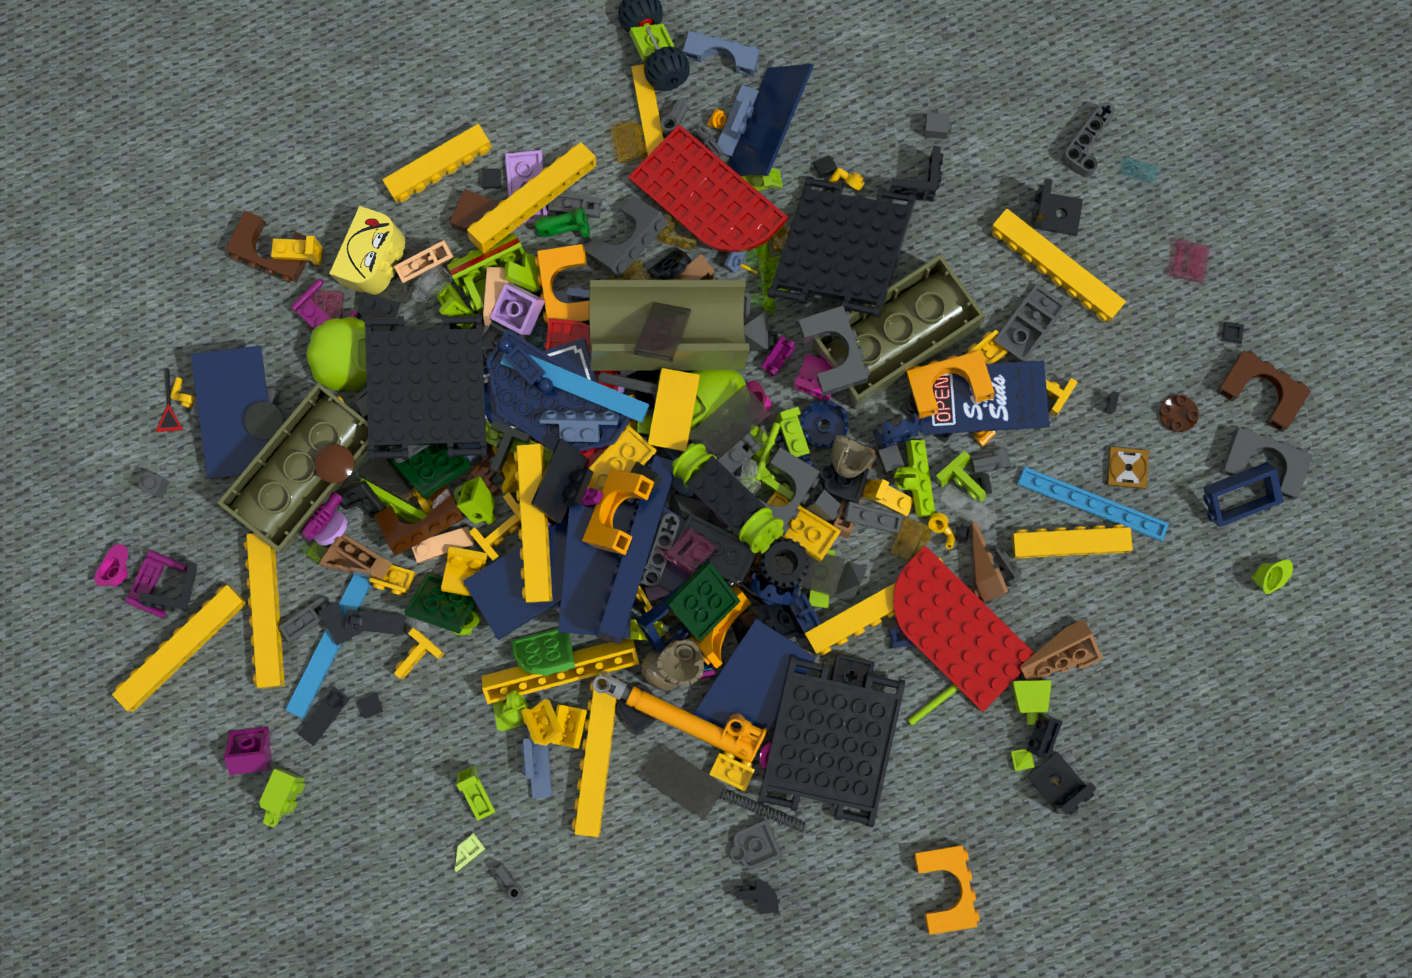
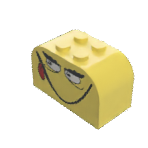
(369, 253)

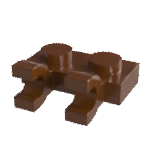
(483, 470)

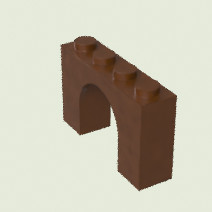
(243, 247)
(1290, 393)
(405, 536)

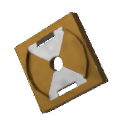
(1117, 469)

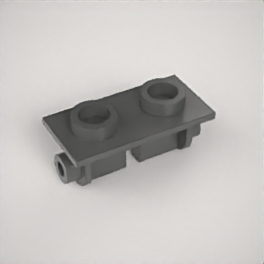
(1010, 572)

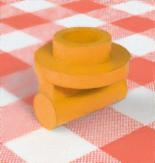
(717, 119)
(983, 437)

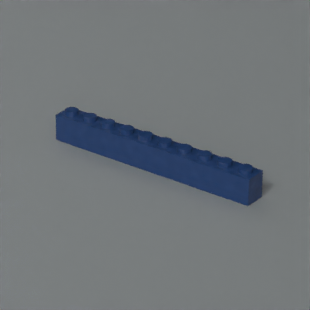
(632, 565)

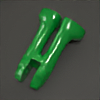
(563, 223)

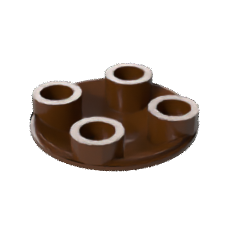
(1179, 413)
(334, 463)

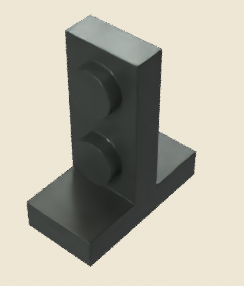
(505, 443)

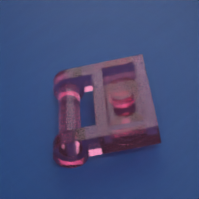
(1196, 261)
(331, 305)
(694, 555)

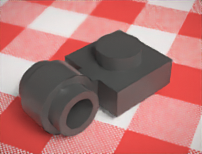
(506, 878)

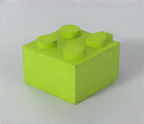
(280, 795)

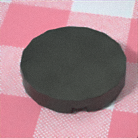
(263, 420)

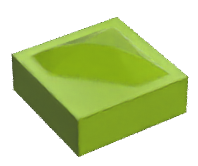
(1022, 759)

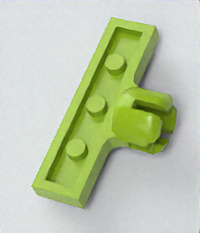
(917, 478)

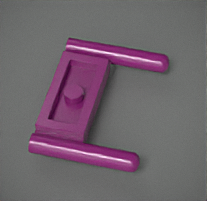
(309, 310)
(148, 578)

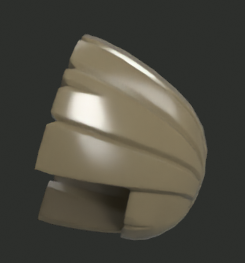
(850, 457)
(681, 662)
(652, 675)

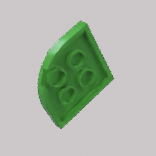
(544, 652)

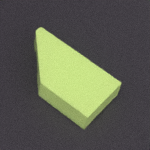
(467, 851)

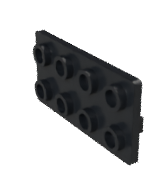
(562, 482)

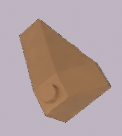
(987, 580)
(1068, 649)

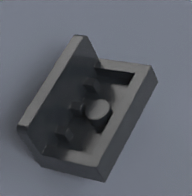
(1044, 736)

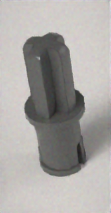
(708, 141)

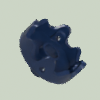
(823, 411)
(895, 434)
(771, 593)

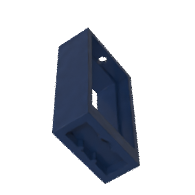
(1272, 486)
(647, 620)

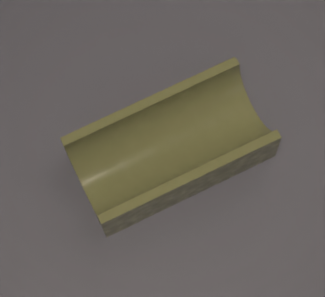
(916, 324)
(711, 338)
(281, 482)

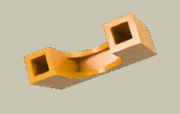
(550, 264)
(969, 366)
(617, 488)
(962, 913)

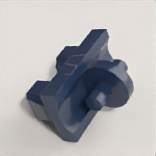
(805, 613)

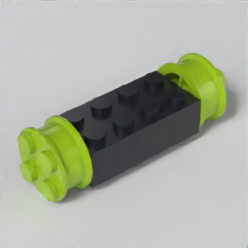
(727, 498)

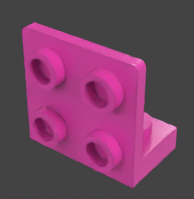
(806, 380)

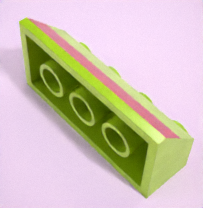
(476, 262)

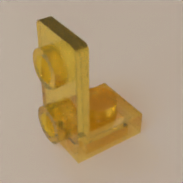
(669, 239)

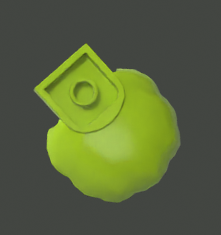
(339, 354)
(714, 390)

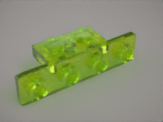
(767, 268)

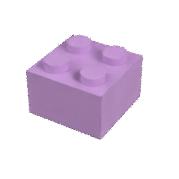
(517, 309)

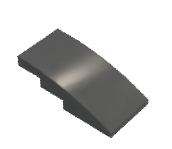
(1030, 323)

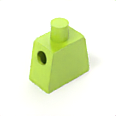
(477, 501)
(1031, 698)

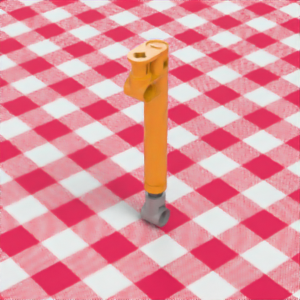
(739, 742)

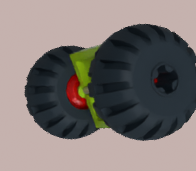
(664, 63)

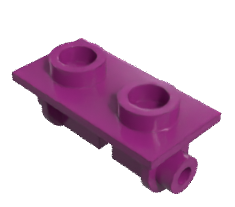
(776, 357)

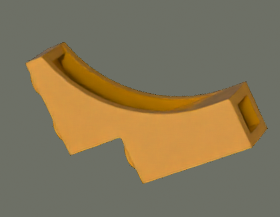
(712, 643)

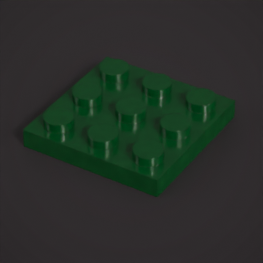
(431, 469)
(703, 601)
(439, 607)

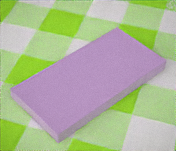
(521, 168)

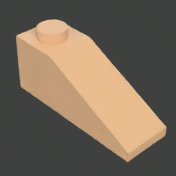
(423, 261)
(494, 286)
(439, 545)

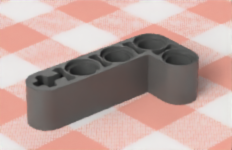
(1089, 135)
(659, 550)

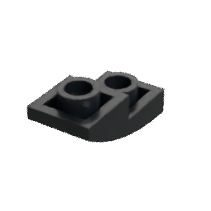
(647, 376)

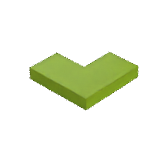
(524, 275)

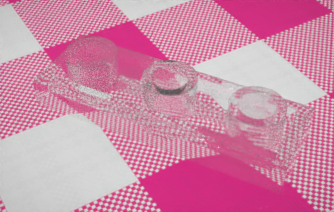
(957, 500)

